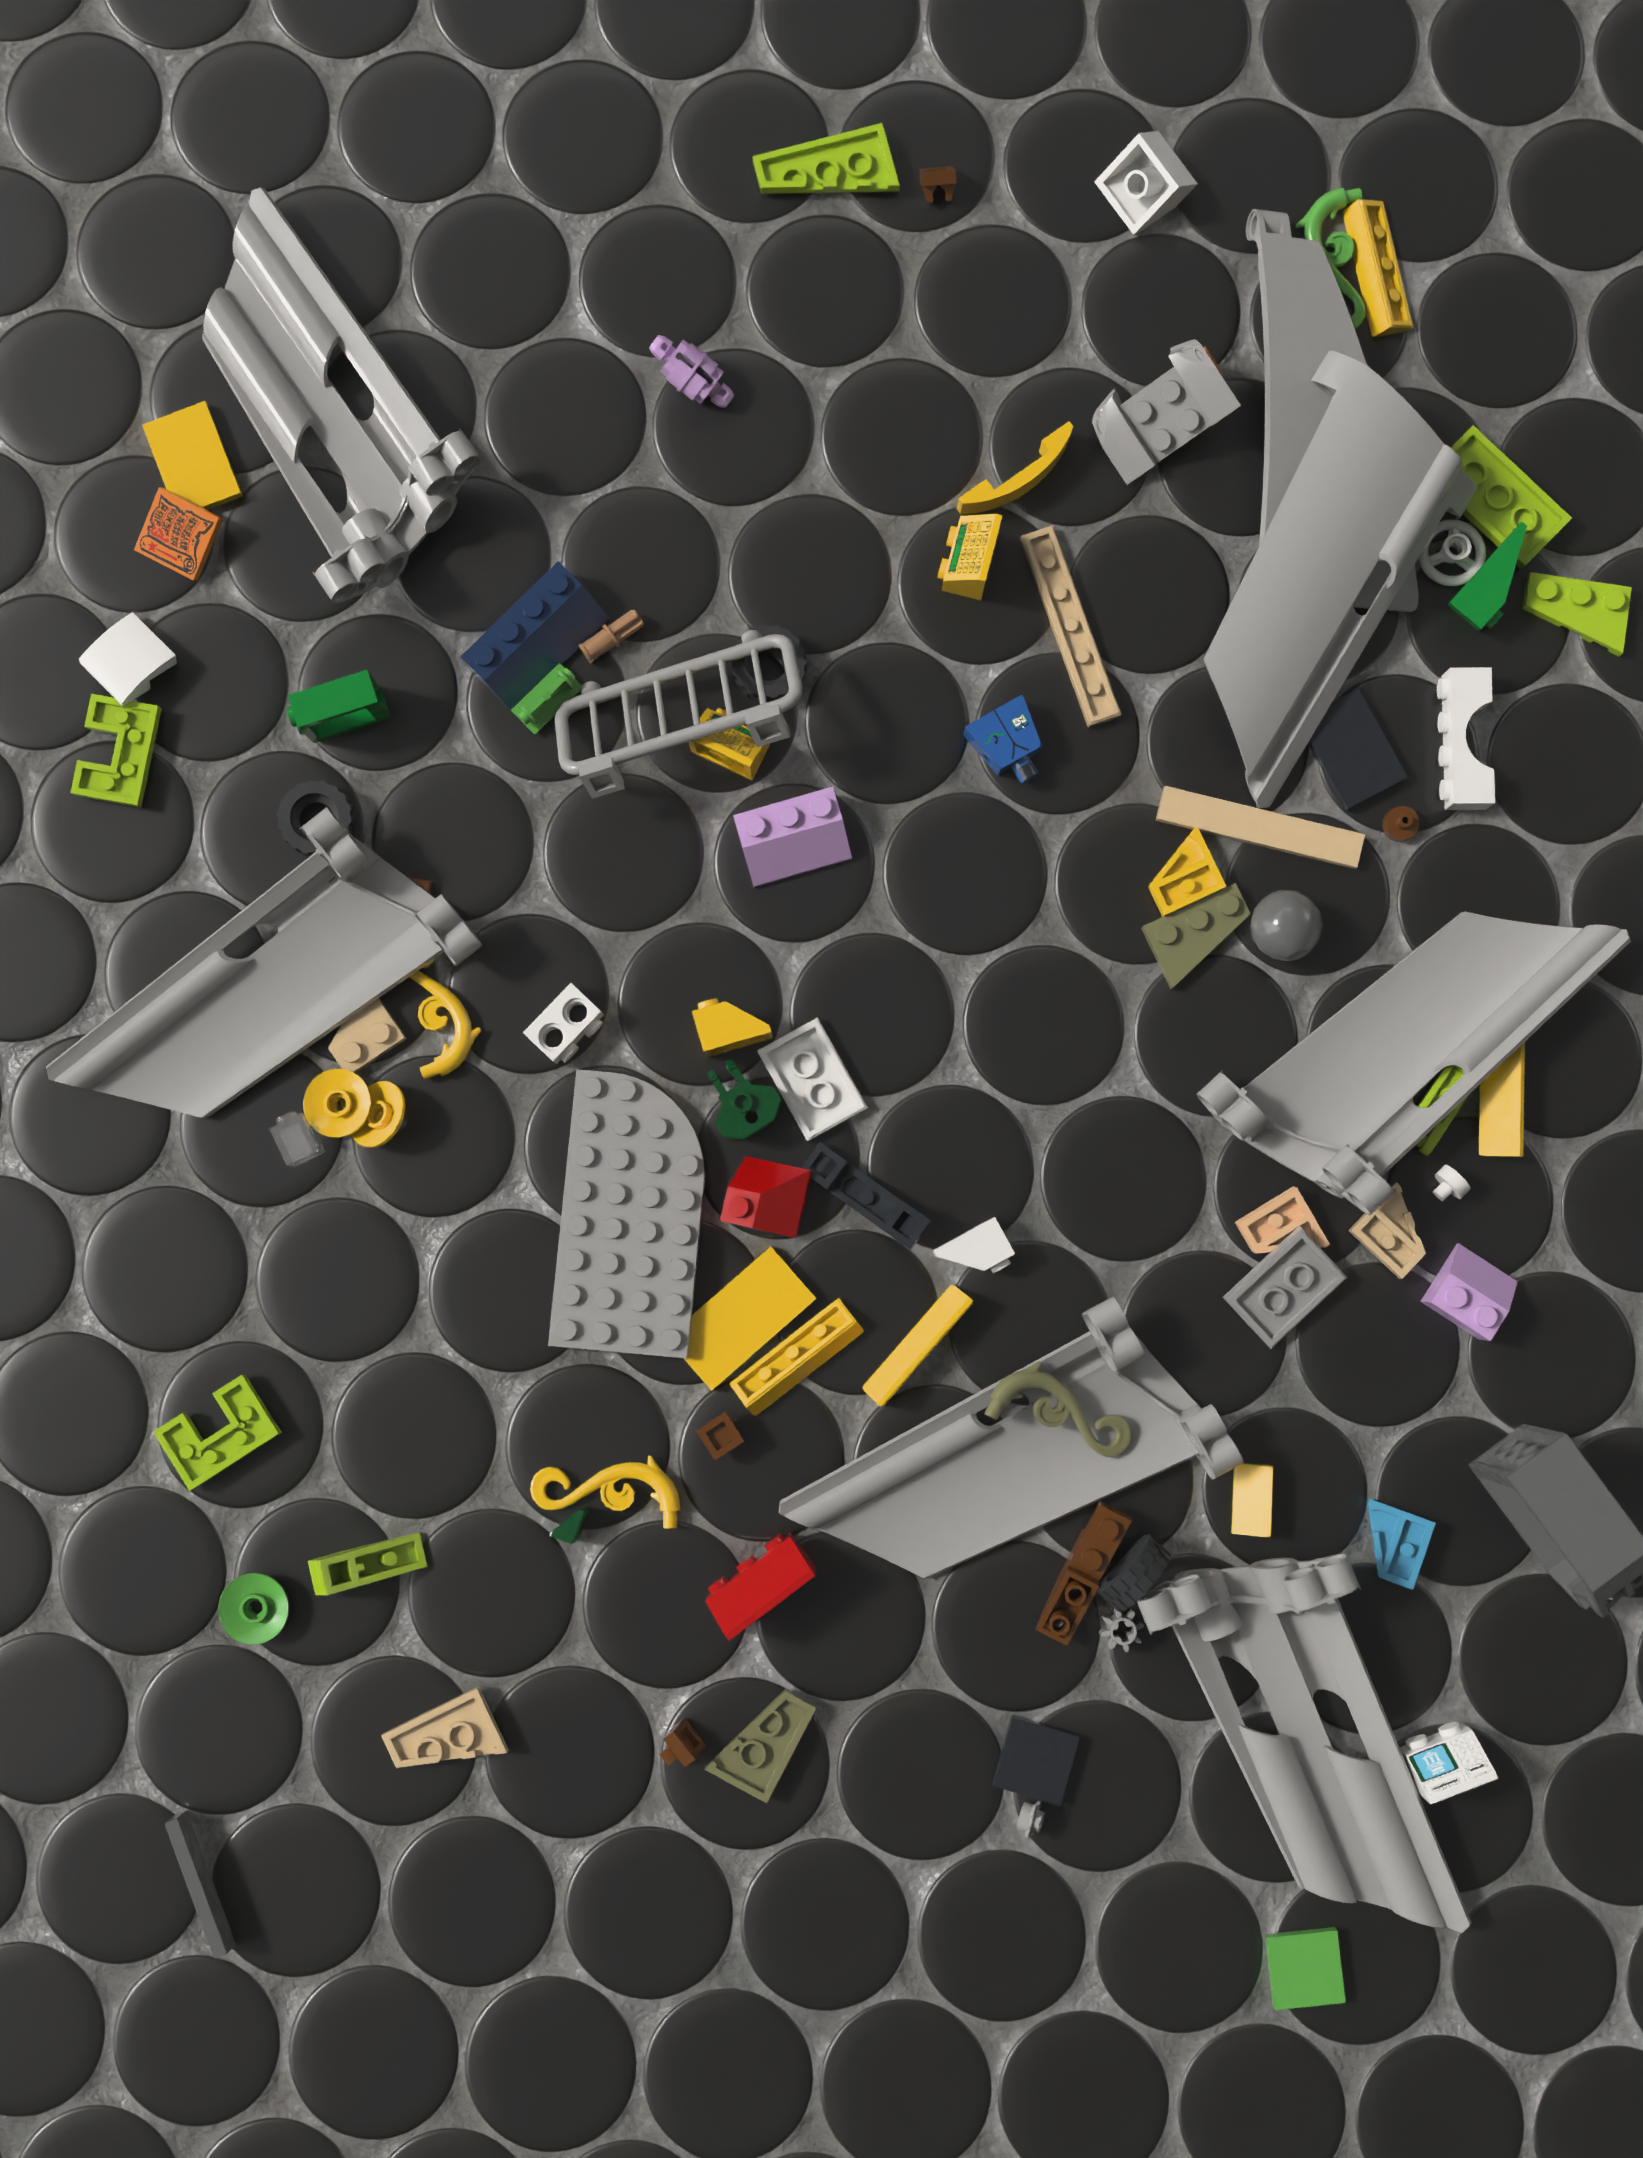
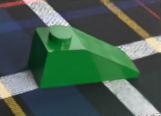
(1488, 588)

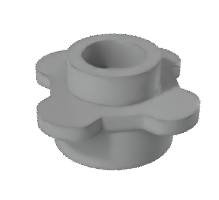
(1030, 1818)

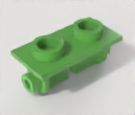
(546, 697)

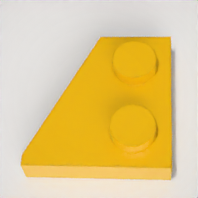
(1186, 876)

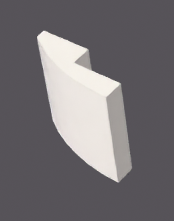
(127, 659)

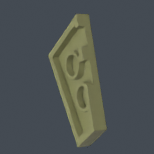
(1194, 931)
(764, 1746)

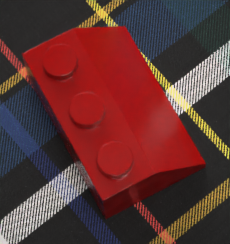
(759, 1584)

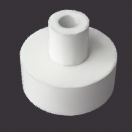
(1450, 1183)

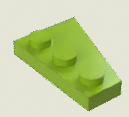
(1586, 607)

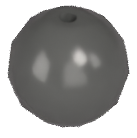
(1286, 925)

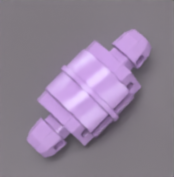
(691, 371)

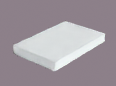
(812, 1079)

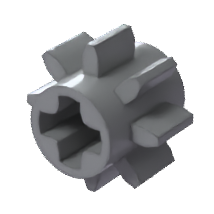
(1130, 1633)

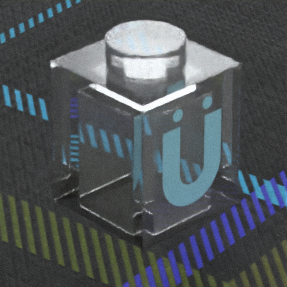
(296, 1139)

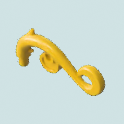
(464, 1035)
(650, 1473)

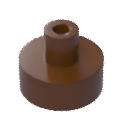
(1394, 826)

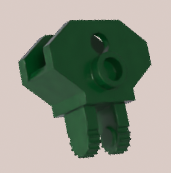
(742, 1101)

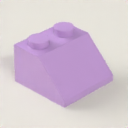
(1471, 1293)

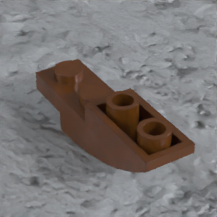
(1082, 1573)

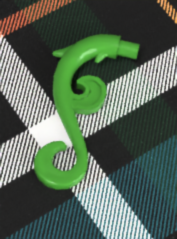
(1340, 241)

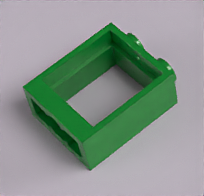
(337, 706)

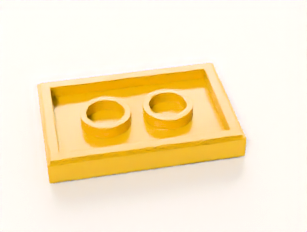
(193, 456)

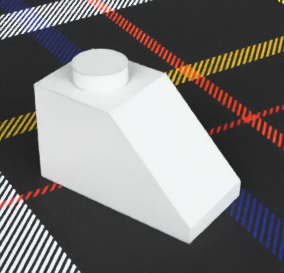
(979, 1248)

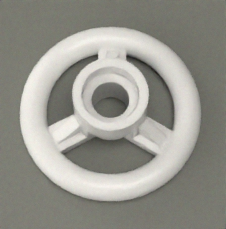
(1463, 546)

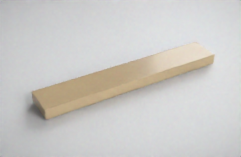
(1070, 626)
(1260, 827)

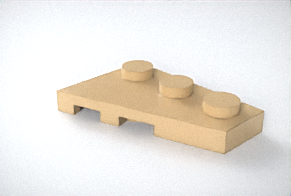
(447, 1732)

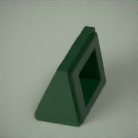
(572, 1527)

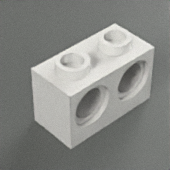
(557, 1018)

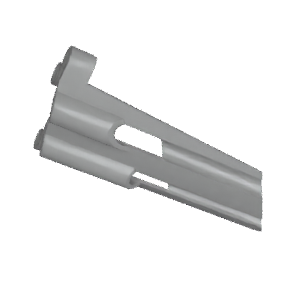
(1339, 1819)

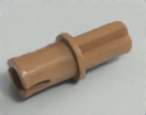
(611, 635)

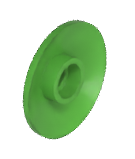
(239, 1618)

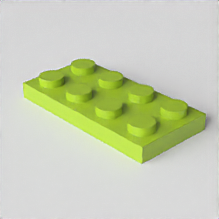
(1506, 497)

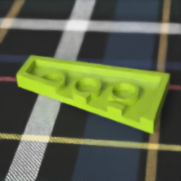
(832, 164)

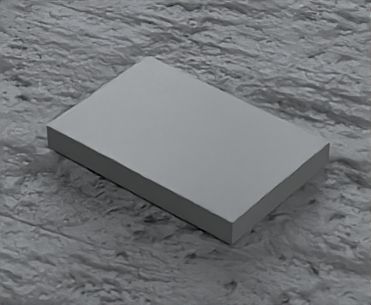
(1284, 1287)

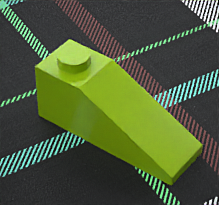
(366, 1564)

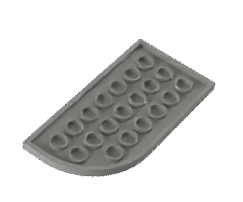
(628, 1221)

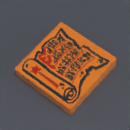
(178, 533)

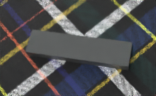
(200, 1884)

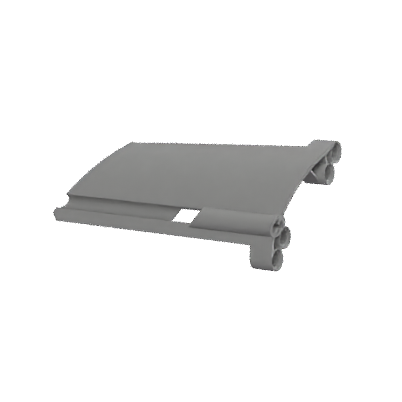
(1359, 497)
(1463, 998)
(229, 1022)
(972, 1486)

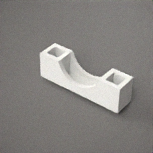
(1466, 780)

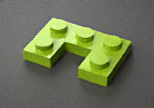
(136, 734)
(202, 1459)

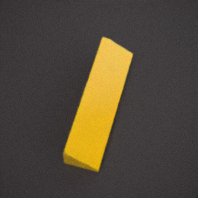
(1377, 268)
(1503, 1109)
(917, 1345)
(796, 1357)

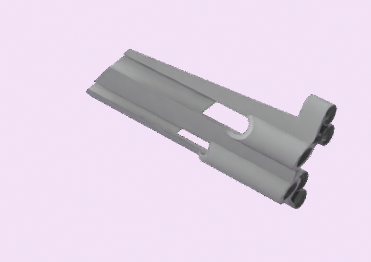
(273, 346)

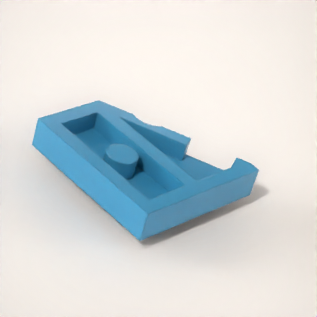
(1398, 1542)

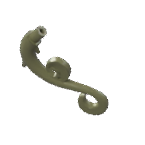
(1067, 1404)

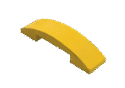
(985, 498)

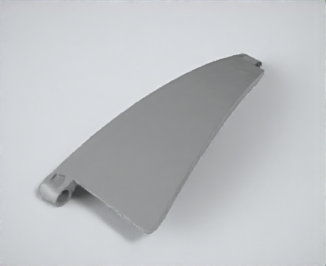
(1301, 323)

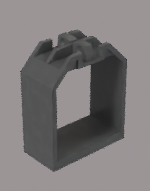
(1564, 1515)

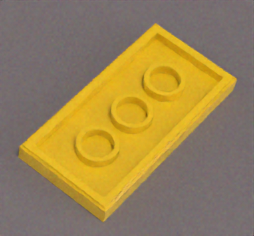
(744, 1317)

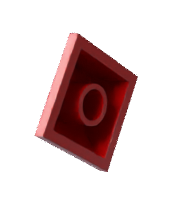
(767, 1197)

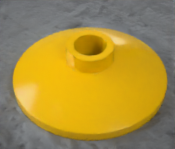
(322, 1099)
(384, 1117)

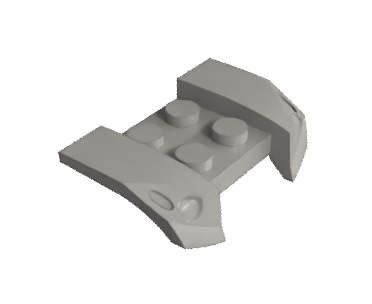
(1163, 412)

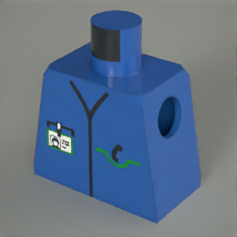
(1007, 739)

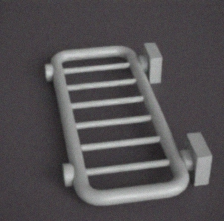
(763, 721)

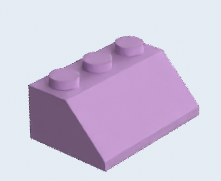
(793, 836)

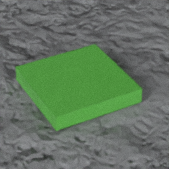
(1305, 1968)

